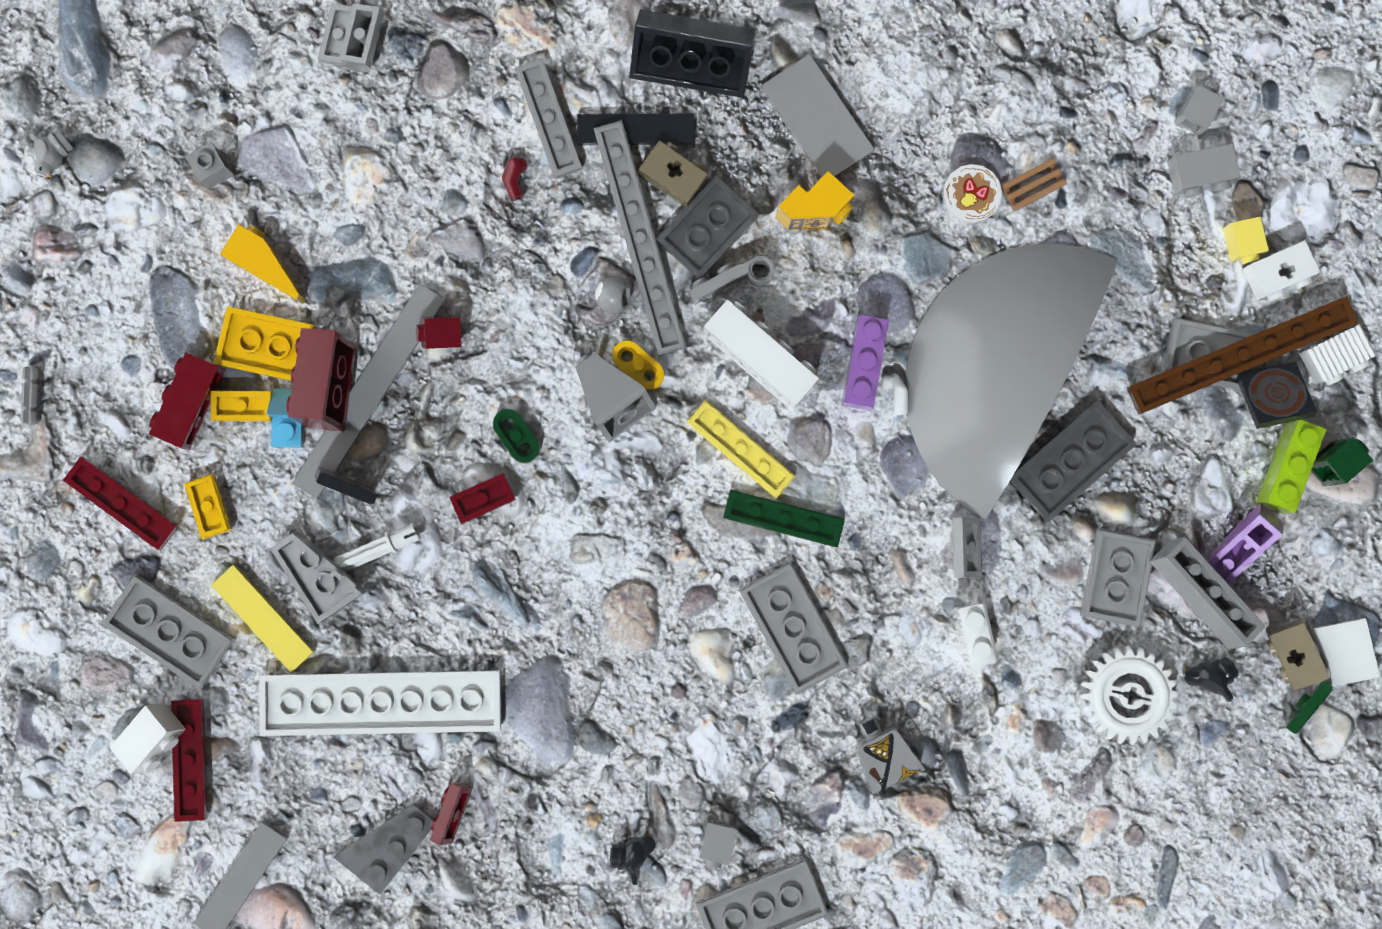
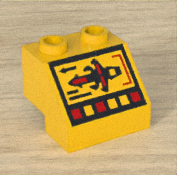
(819, 208)

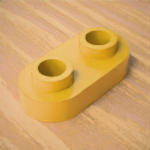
(638, 365)

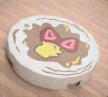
(972, 193)

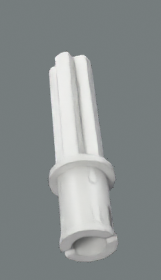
(378, 548)

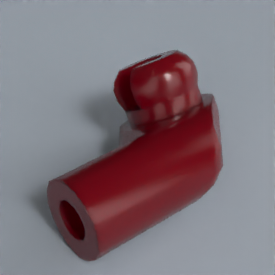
(510, 177)

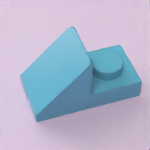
(284, 430)

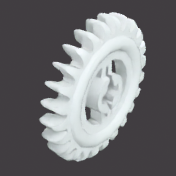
(1101, 689)

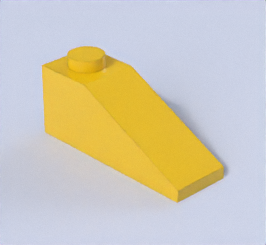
(257, 256)

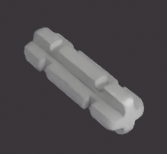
(30, 395)

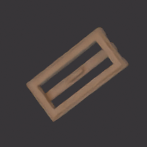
(1055, 173)

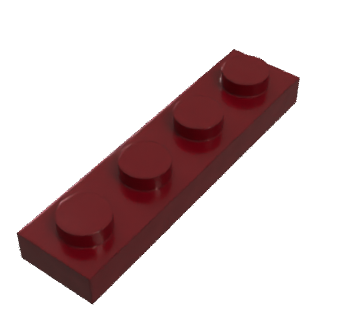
(120, 503)
(190, 762)

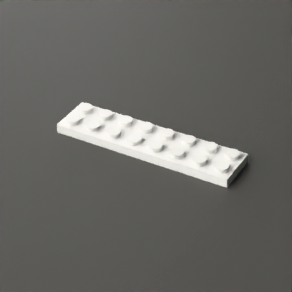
(380, 703)

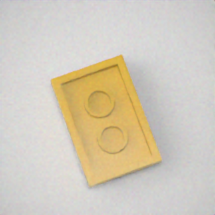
(258, 343)

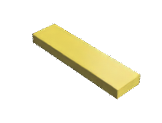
(740, 449)
(263, 618)

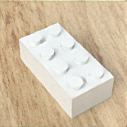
(759, 354)

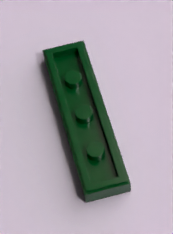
(783, 518)

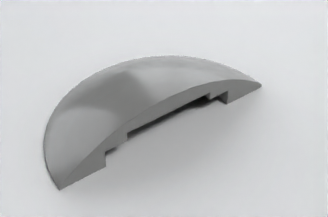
(996, 360)

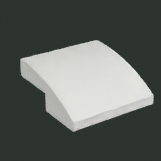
(1347, 651)

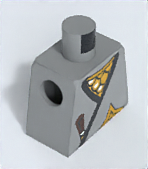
(884, 756)

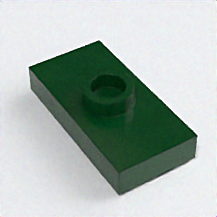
(1308, 705)

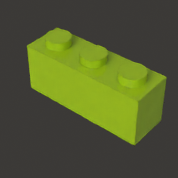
(1291, 466)

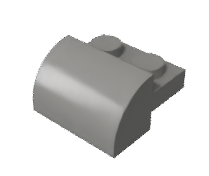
(351, 36)

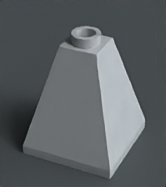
(612, 396)

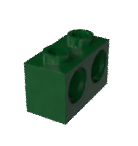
(1341, 461)

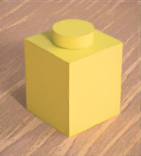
(1245, 240)

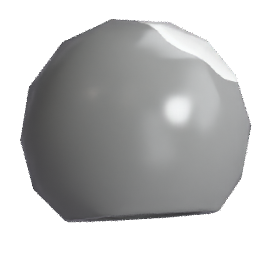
(613, 295)

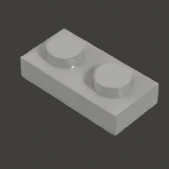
(966, 547)

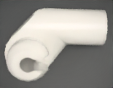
(899, 391)

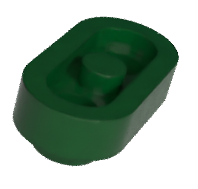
(516, 436)

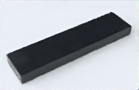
(640, 128)

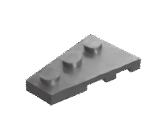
(316, 577)
(387, 848)

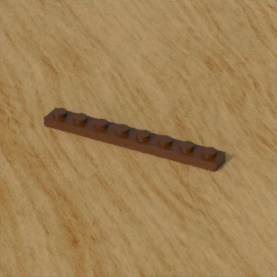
(1242, 355)

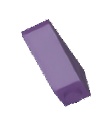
(1246, 543)

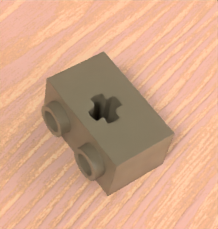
(656, 171)
(1298, 636)

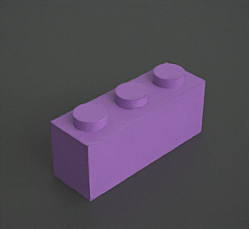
(865, 362)

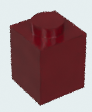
(439, 332)

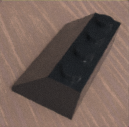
(691, 53)

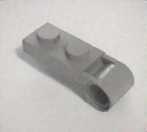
(729, 276)

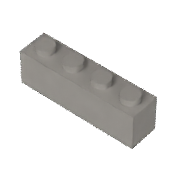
(1207, 593)

